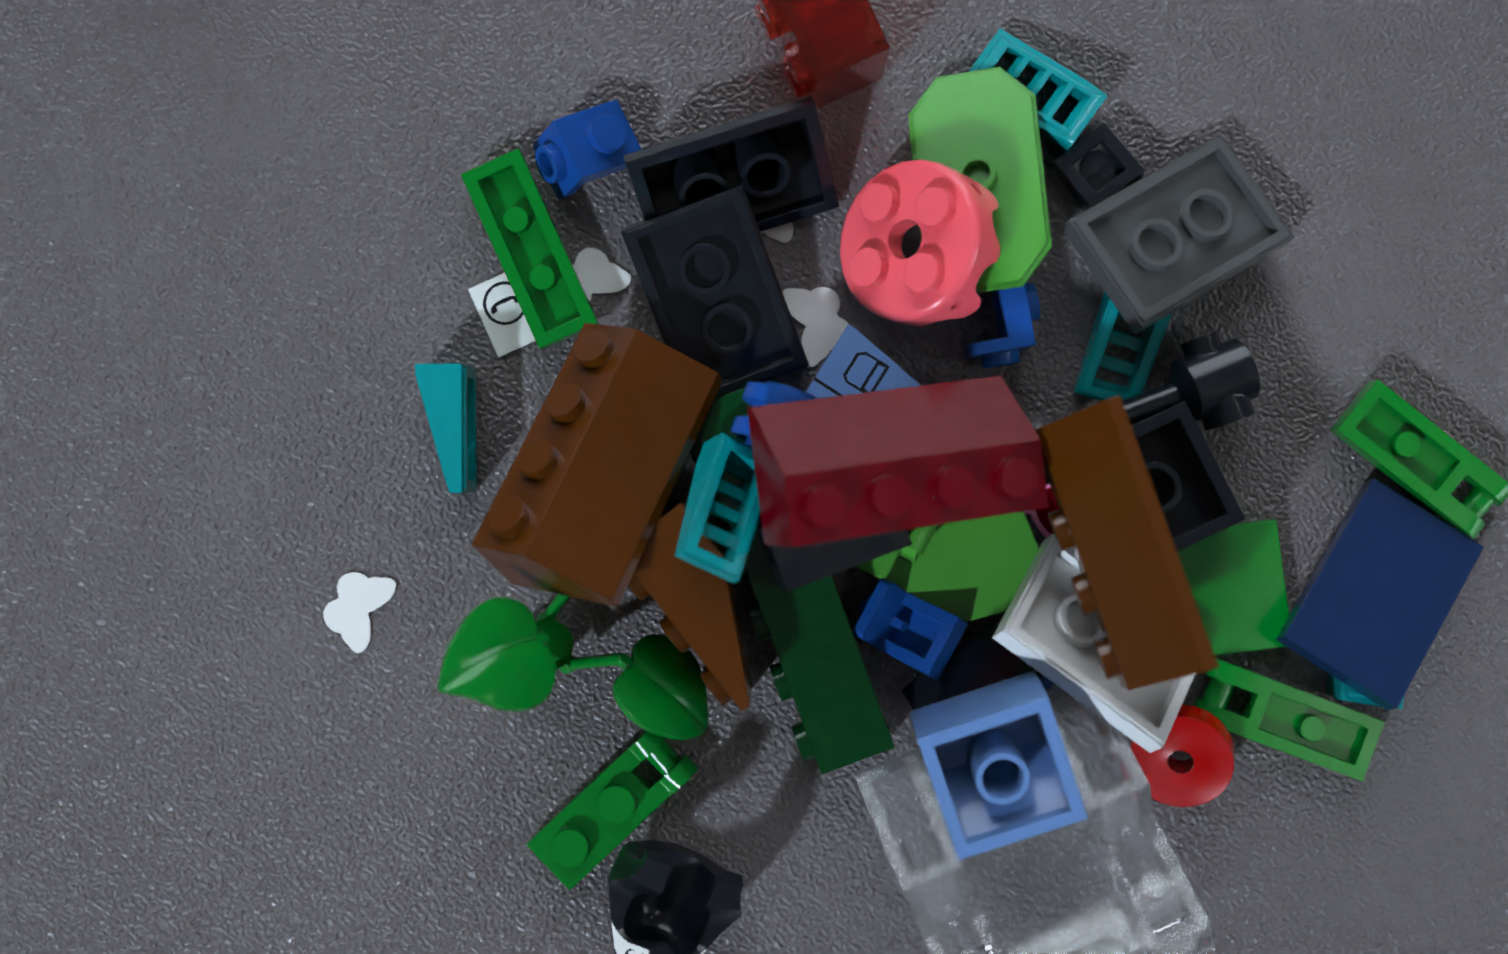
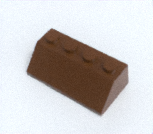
(597, 465)
(1122, 549)

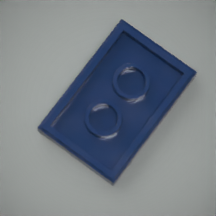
(1380, 594)

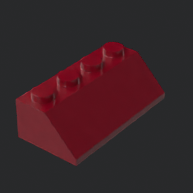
(893, 461)

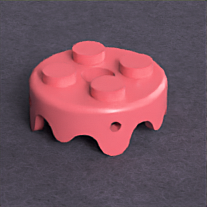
(954, 246)

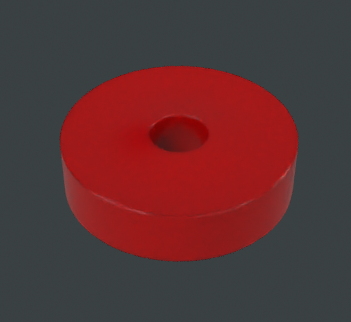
(1201, 776)

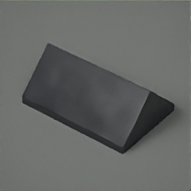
(772, 153)

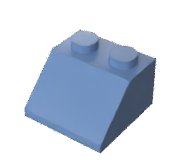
(998, 765)

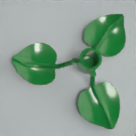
(513, 661)

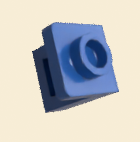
(584, 147)
(1014, 316)
(908, 628)

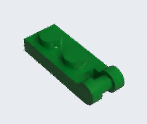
(1420, 457)
(1293, 720)
(609, 809)

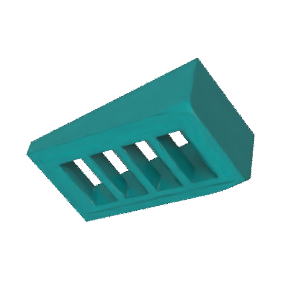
(1059, 77)
(1094, 356)
(451, 410)
(736, 459)

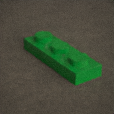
(529, 248)

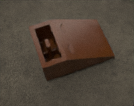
(697, 609)

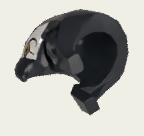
(669, 899)

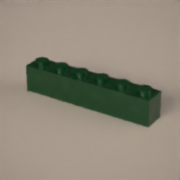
(812, 640)

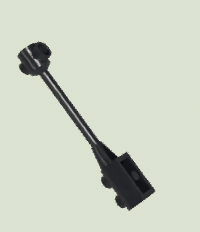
(1212, 379)

